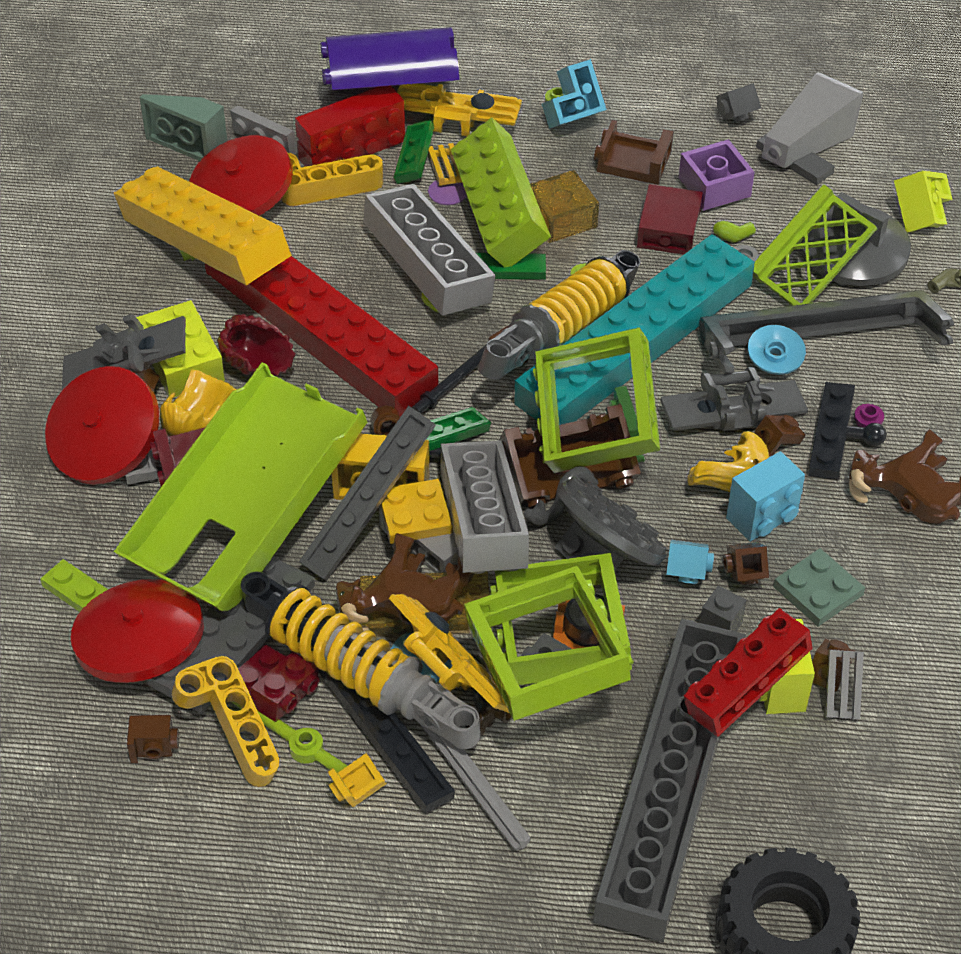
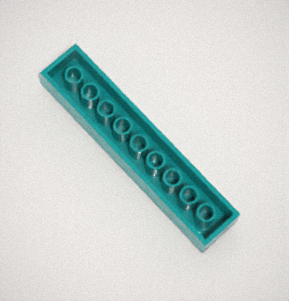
(664, 310)

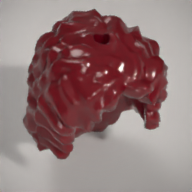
(251, 341)

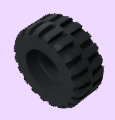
(789, 879)

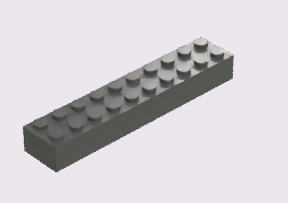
(663, 794)

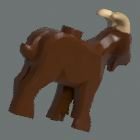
(910, 480)
(402, 577)

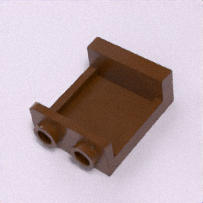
(633, 155)

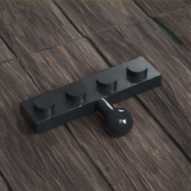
(834, 430)

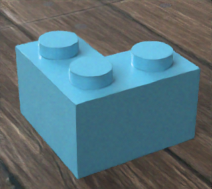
(580, 98)

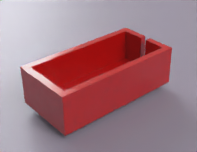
(351, 127)

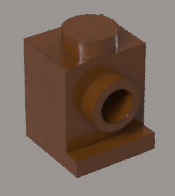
(151, 737)

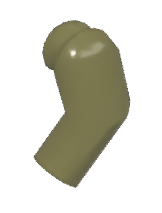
(947, 278)

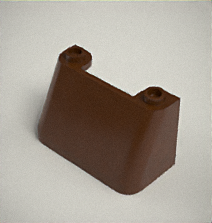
(538, 482)

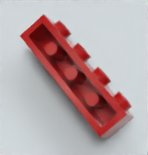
(748, 671)

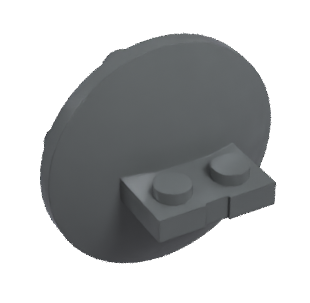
(877, 260)
(605, 527)

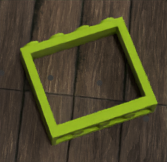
(589, 350)
(532, 597)
(548, 665)

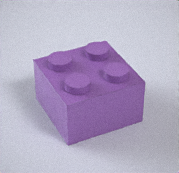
(718, 173)

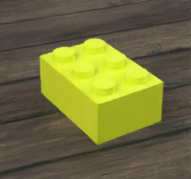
(199, 348)

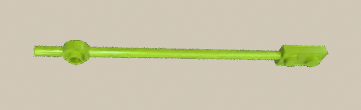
(79, 589)

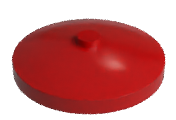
(247, 172)
(102, 425)
(137, 631)

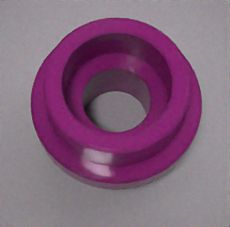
(868, 414)

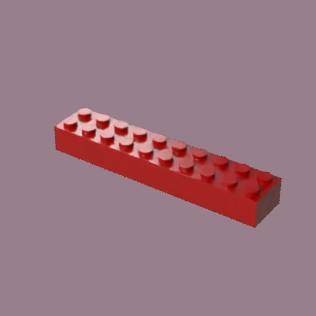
(337, 333)

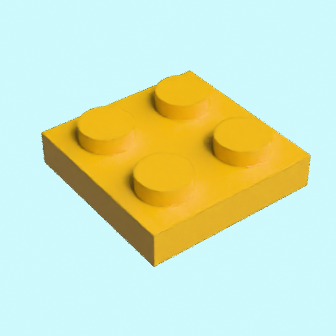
(416, 511)

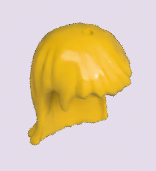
(195, 405)
(746, 454)

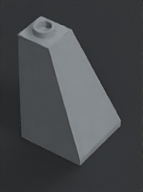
(814, 121)

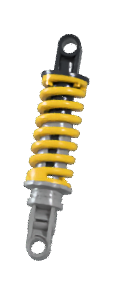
(357, 659)

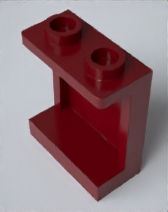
(669, 219)

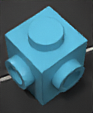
(689, 561)

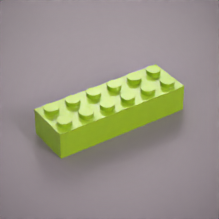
(500, 193)

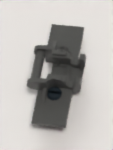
(128, 349)
(718, 410)

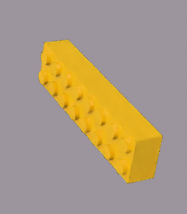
(203, 224)

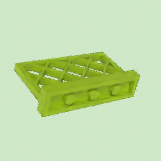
(791, 239)

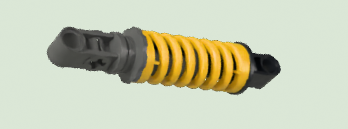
(560, 312)

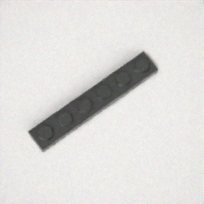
(367, 493)

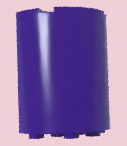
(389, 58)

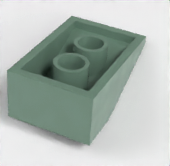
(184, 123)

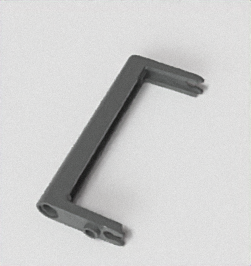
(725, 331)

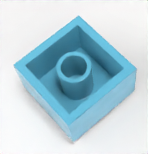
(765, 496)

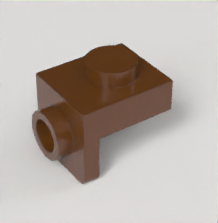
(779, 430)
(820, 662)

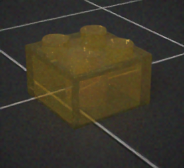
(566, 205)

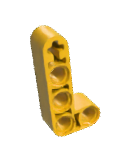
(333, 179)
(231, 721)

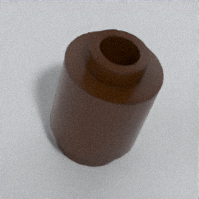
(381, 415)

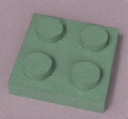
(819, 587)

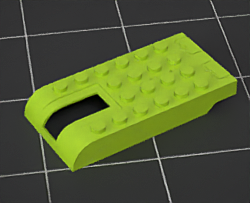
(249, 473)

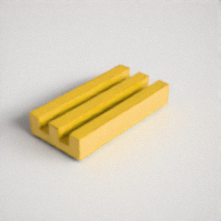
(443, 153)

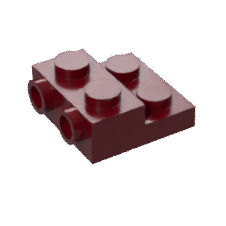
(278, 681)

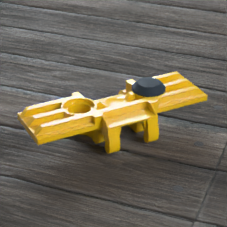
(459, 106)
(435, 645)

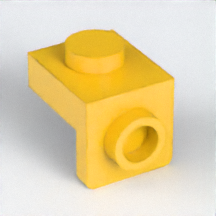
(356, 781)

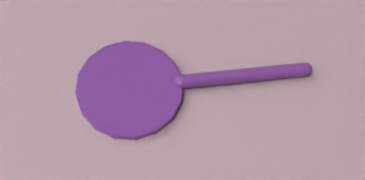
(447, 194)

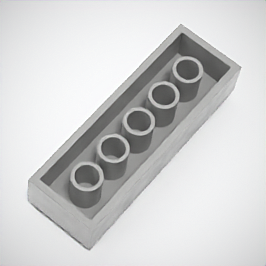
(428, 249)
(484, 507)

